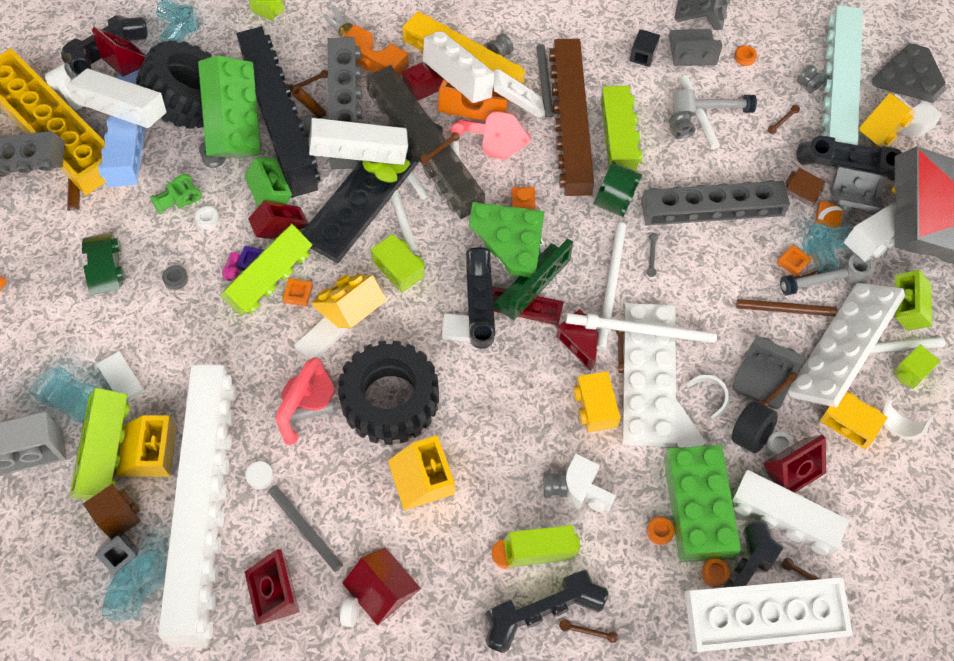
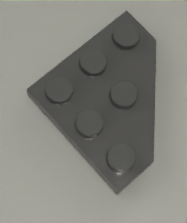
(912, 74)

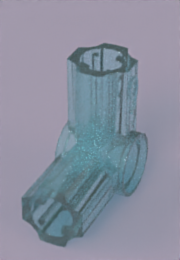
(181, 19)
(821, 242)

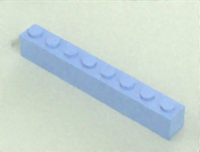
(122, 148)

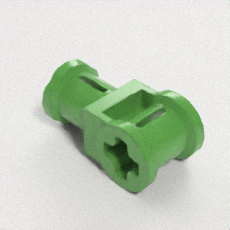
(176, 194)

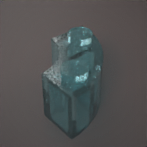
(62, 392)
(133, 585)

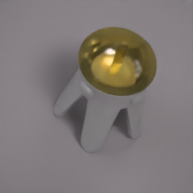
(342, 25)

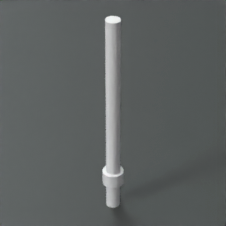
(611, 284)
(592, 321)

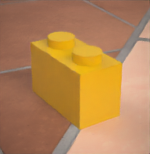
(887, 121)
(597, 402)
(855, 420)

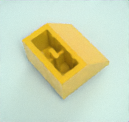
(349, 300)
(147, 447)
(421, 473)

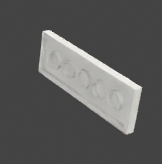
(846, 344)
(649, 379)
(767, 614)

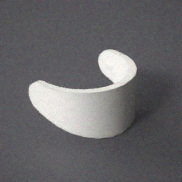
(715, 380)
(902, 426)

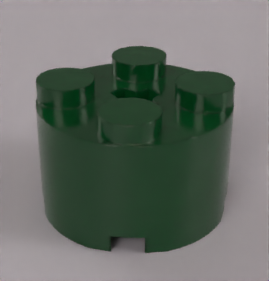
(617, 189)

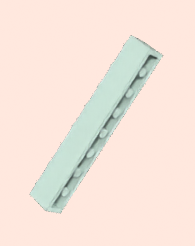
(843, 75)

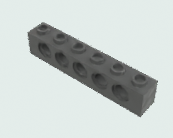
(340, 51)
(31, 152)
(730, 202)

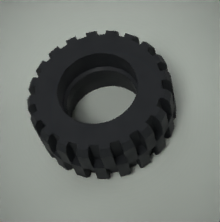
(164, 70)
(382, 362)

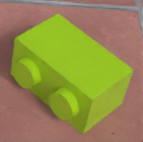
(398, 262)
(916, 307)

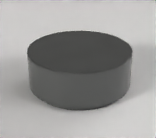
(175, 277)

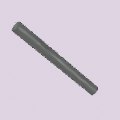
(544, 79)
(305, 528)

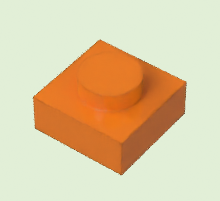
(523, 197)

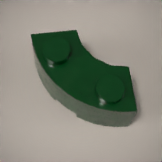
(103, 267)

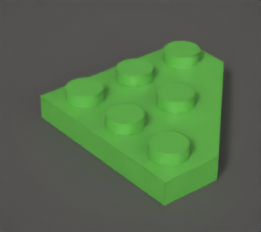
(510, 235)

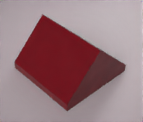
(118, 52)
(798, 463)
(380, 584)
(271, 588)

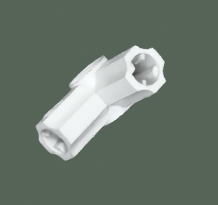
(58, 81)

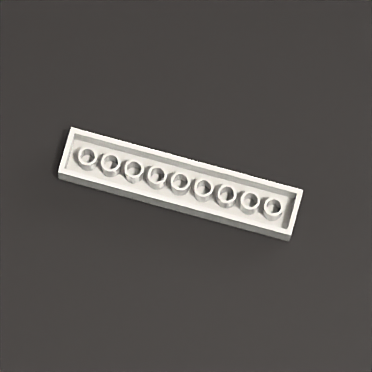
(197, 509)

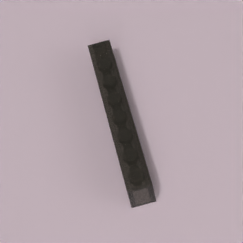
(423, 137)

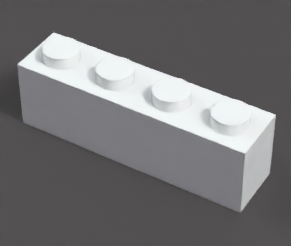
(458, 67)
(117, 98)
(358, 141)
(874, 234)
(789, 513)

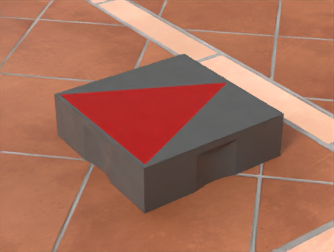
(925, 203)

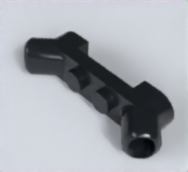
(83, 53)
(828, 152)
(480, 297)
(762, 553)
(506, 619)

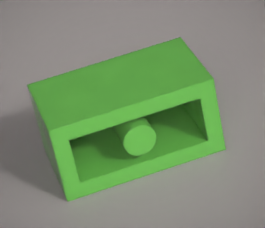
(267, 181)

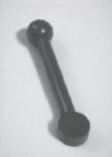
(651, 271)

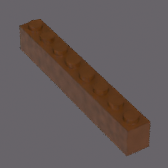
(572, 118)

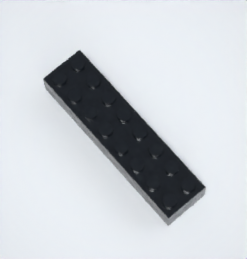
(279, 113)

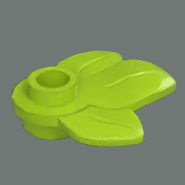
(385, 171)

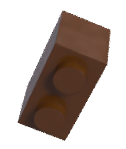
(804, 186)
(113, 510)

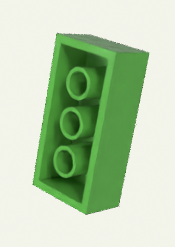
(229, 107)
(701, 503)

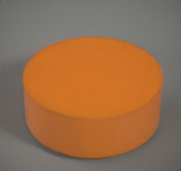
(745, 55)
(660, 530)
(499, 555)
(715, 572)

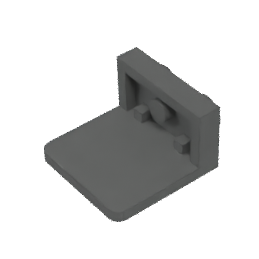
(714, 9)
(694, 47)
(858, 189)
(765, 370)

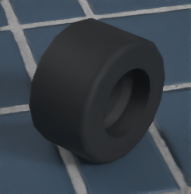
(754, 427)

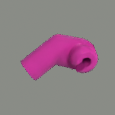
(230, 270)

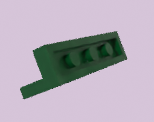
(526, 289)

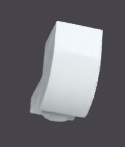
(924, 119)
(581, 488)

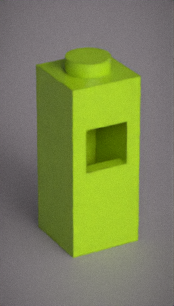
(541, 545)

